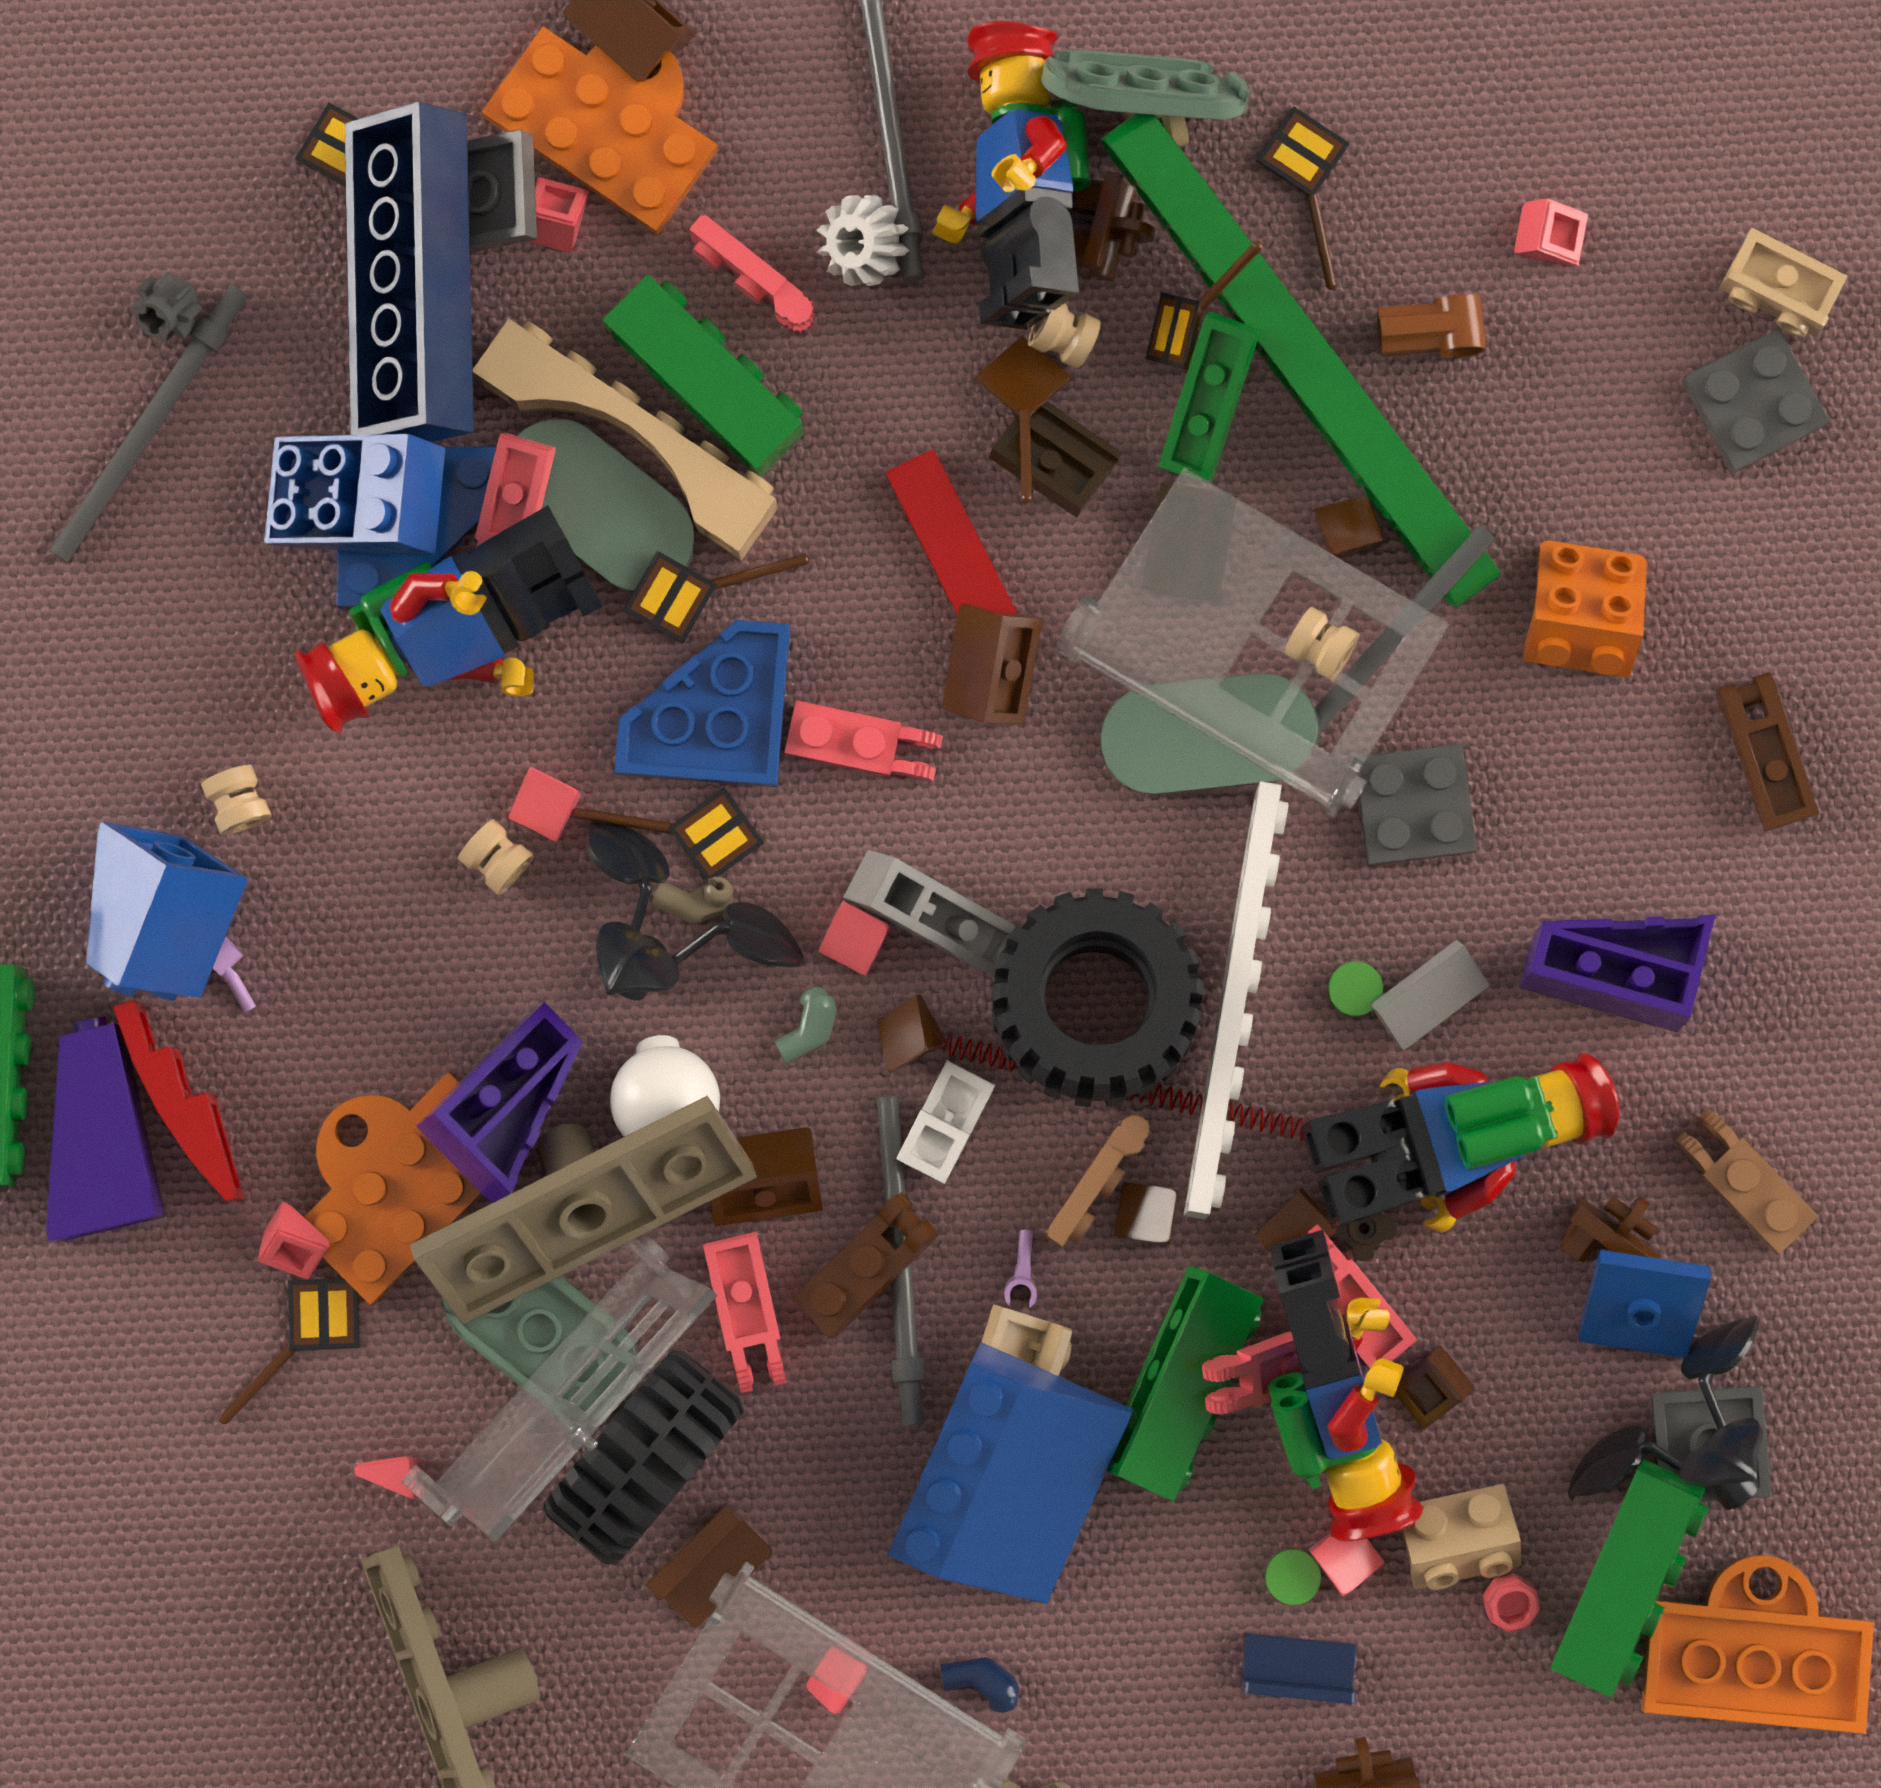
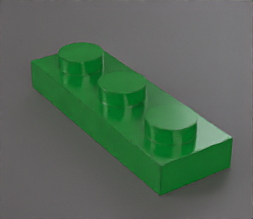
(1209, 396)

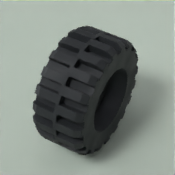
(1110, 928)
(643, 1457)

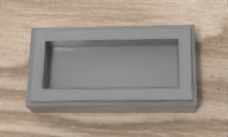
(1430, 995)

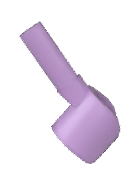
(226, 958)
(1023, 1269)

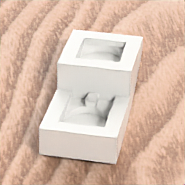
(945, 1121)

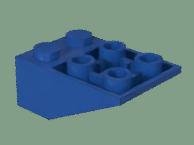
(356, 493)

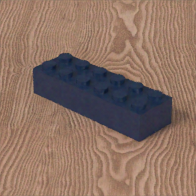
(409, 273)

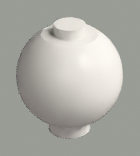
(659, 1083)

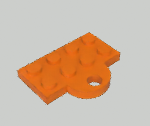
(605, 126)
(385, 1190)
(1759, 1656)

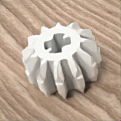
(845, 240)

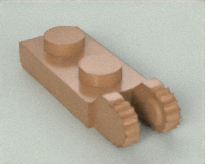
(1099, 1178)
(1749, 1185)

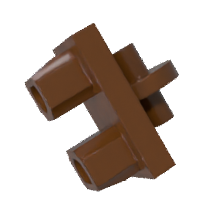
(1115, 225)
(1593, 1226)
(1369, 1770)

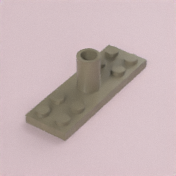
(582, 1206)
(444, 1702)

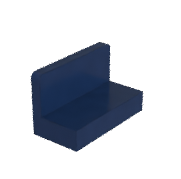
(1298, 1668)

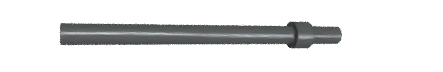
(892, 138)
(208, 336)
(1389, 640)
(907, 1368)

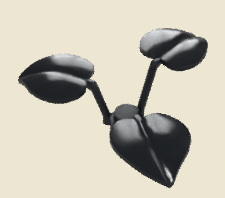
(640, 963)
(1723, 1464)

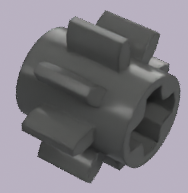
(166, 307)

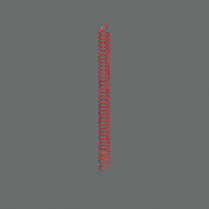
(1151, 1100)

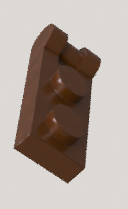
(1768, 753)
(865, 1267)

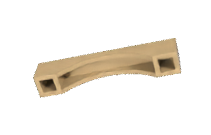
(538, 378)

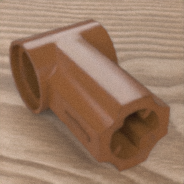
(1447, 326)

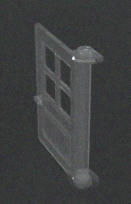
(1194, 601)
(541, 1428)
(889, 1739)

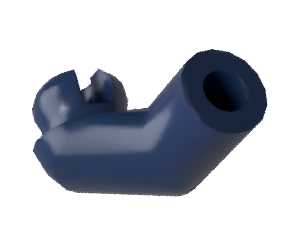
(986, 1677)

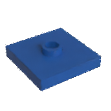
(1644, 1303)

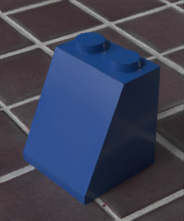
(158, 911)

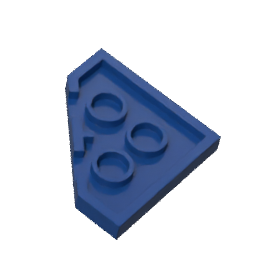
(461, 502)
(714, 714)

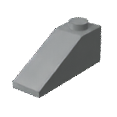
(929, 910)

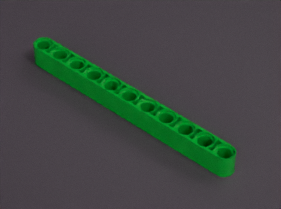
(1296, 351)

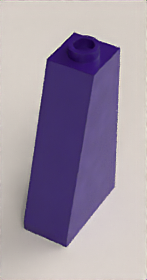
(100, 1139)

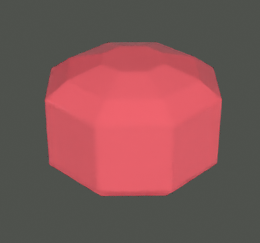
(1511, 1602)

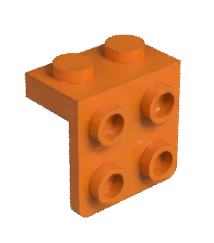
(1587, 609)

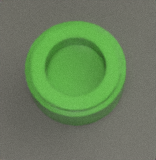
(1354, 989)
(1292, 1576)

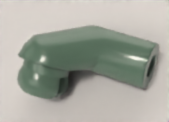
(814, 1028)

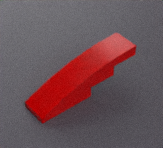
(190, 1118)

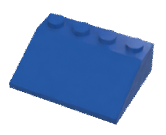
(1010, 1478)

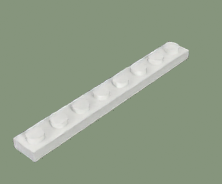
(1232, 1024)

